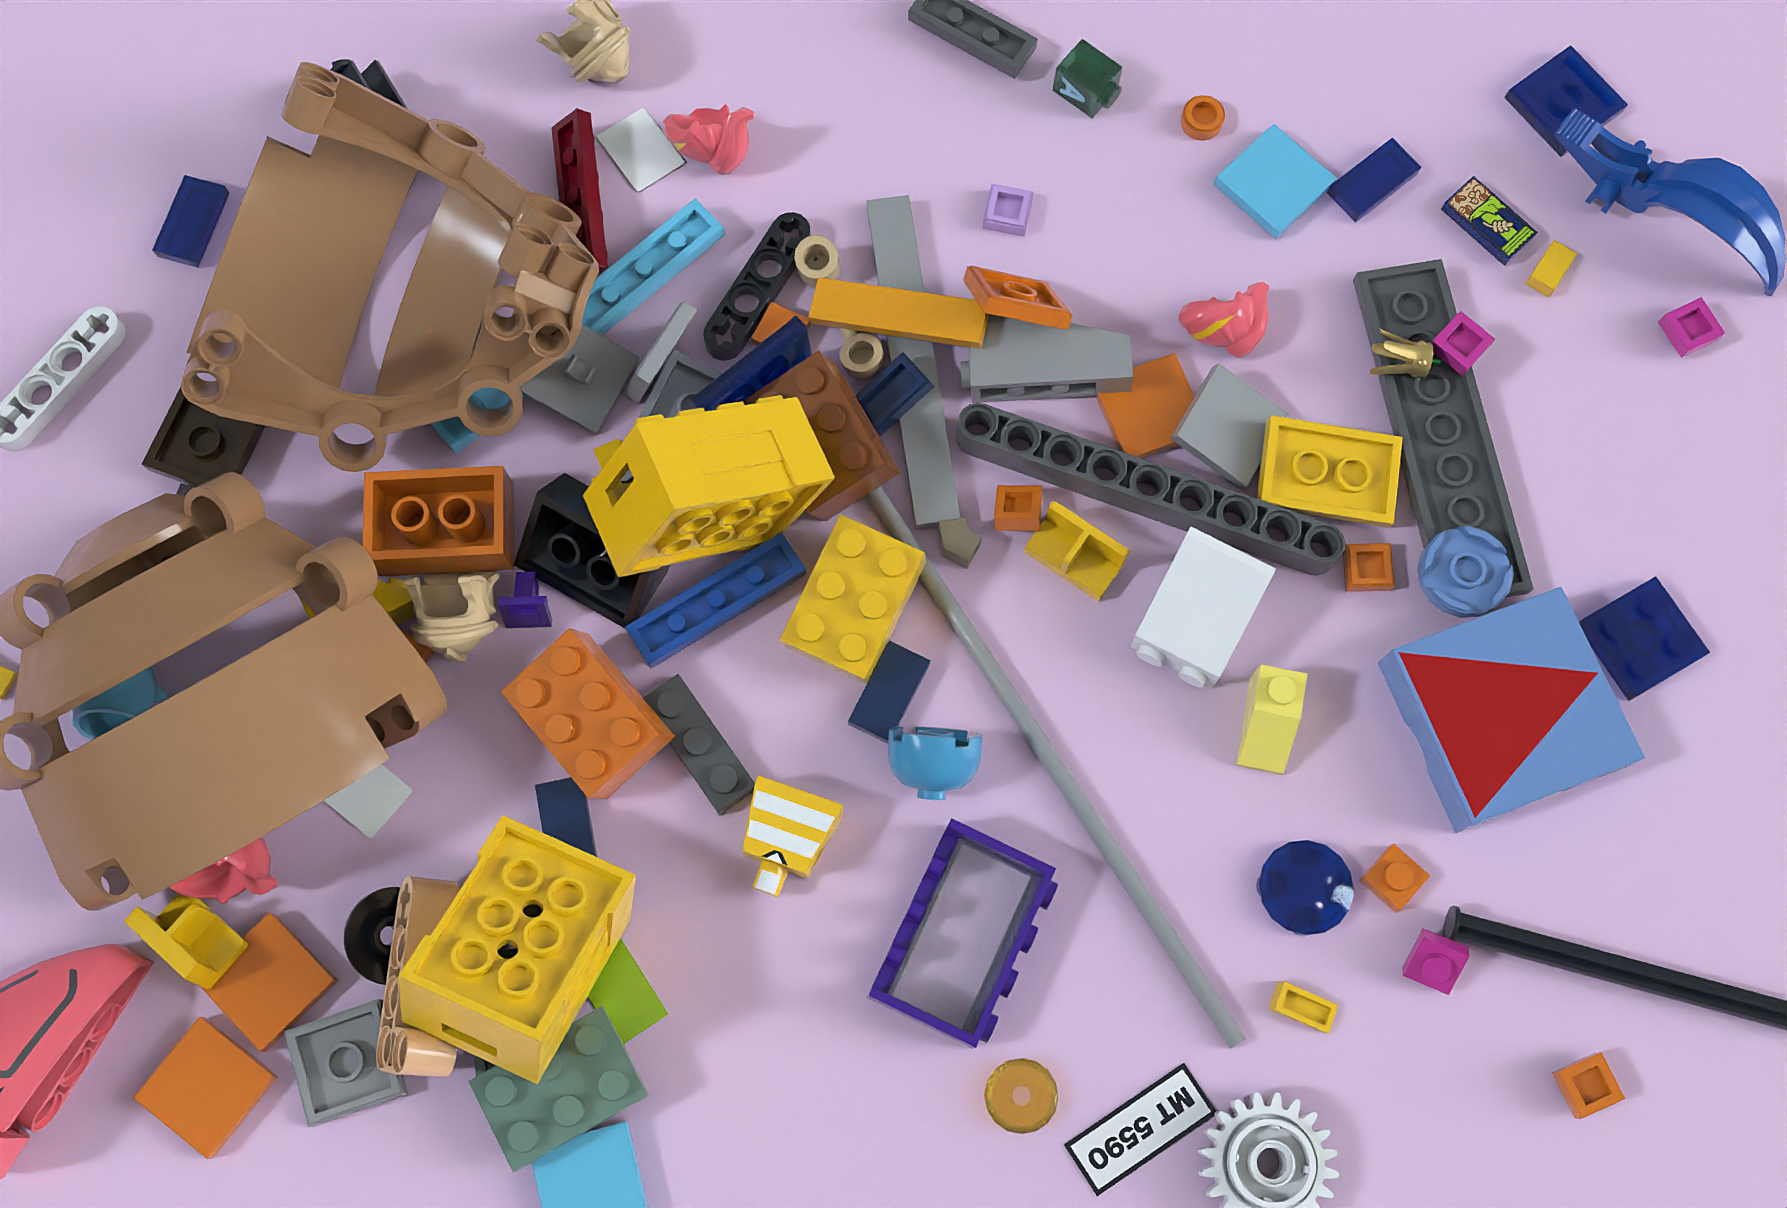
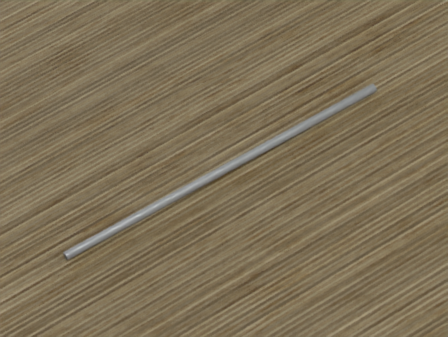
(1063, 779)

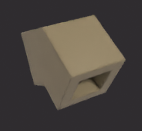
(957, 541)

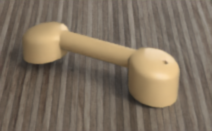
(861, 352)

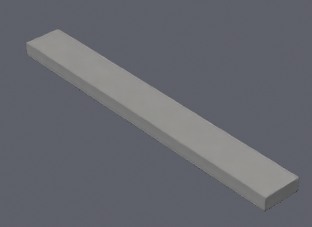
(924, 425)

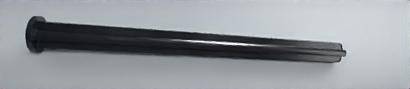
(1615, 969)

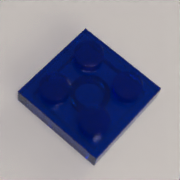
(1642, 638)

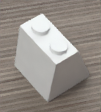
(1201, 609)

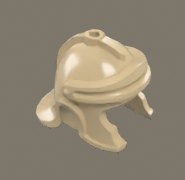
(594, 43)
(453, 611)

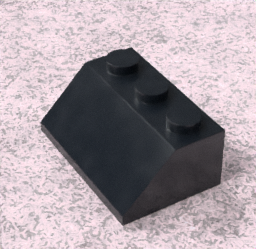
(571, 557)

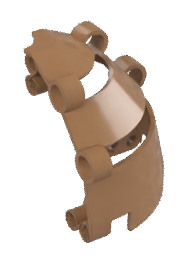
(308, 255)
(234, 747)

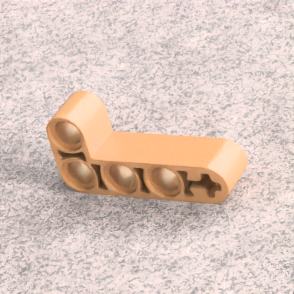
(399, 1045)

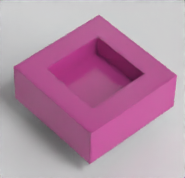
(1691, 327)
(1461, 343)
(1435, 961)

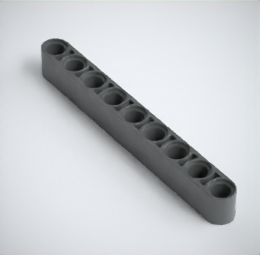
(1169, 483)

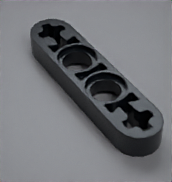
(752, 283)

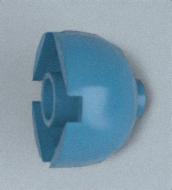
(934, 759)

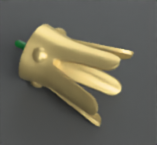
(1416, 355)

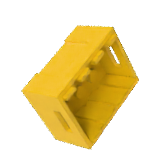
(706, 483)
(522, 1005)

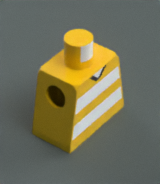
(787, 832)

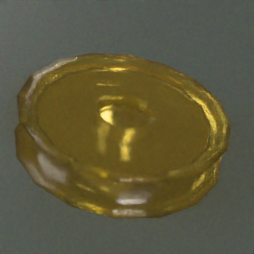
(1042, 1096)

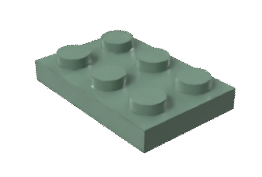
(580, 1089)

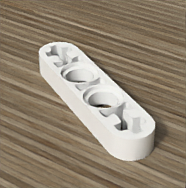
(63, 383)

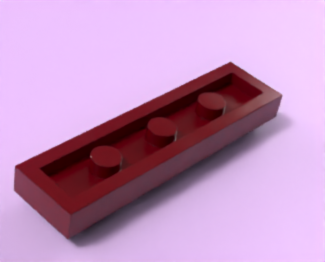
(580, 180)

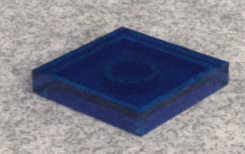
(1556, 89)

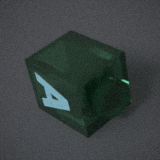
(1088, 79)

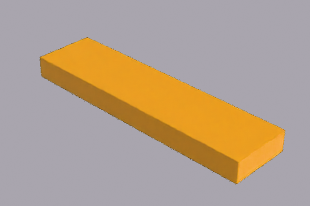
(898, 313)

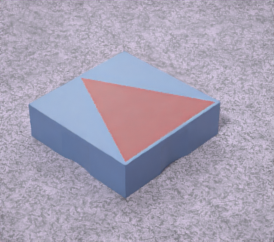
(1509, 709)

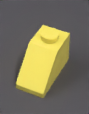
(1271, 718)

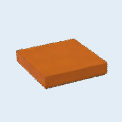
(1017, 297)
(1151, 411)
(270, 983)
(205, 1087)

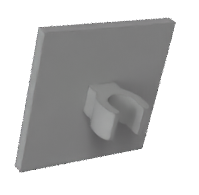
(584, 379)

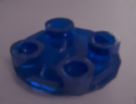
(1305, 887)

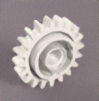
(1287, 1135)

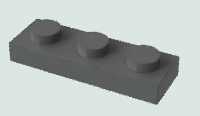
(976, 32)
(701, 745)

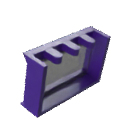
(964, 934)

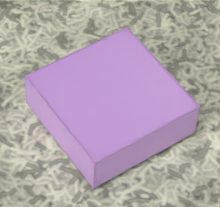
(1007, 209)

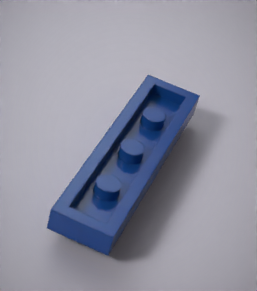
(716, 600)

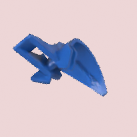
(1704, 189)

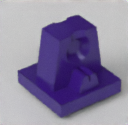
(526, 607)

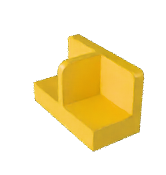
(1077, 551)
(190, 939)

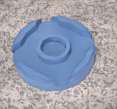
(1465, 572)

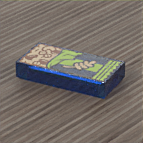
(1489, 220)

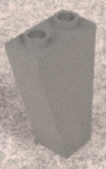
(1046, 362)

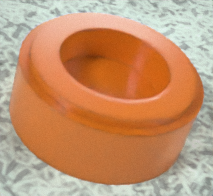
(1202, 117)

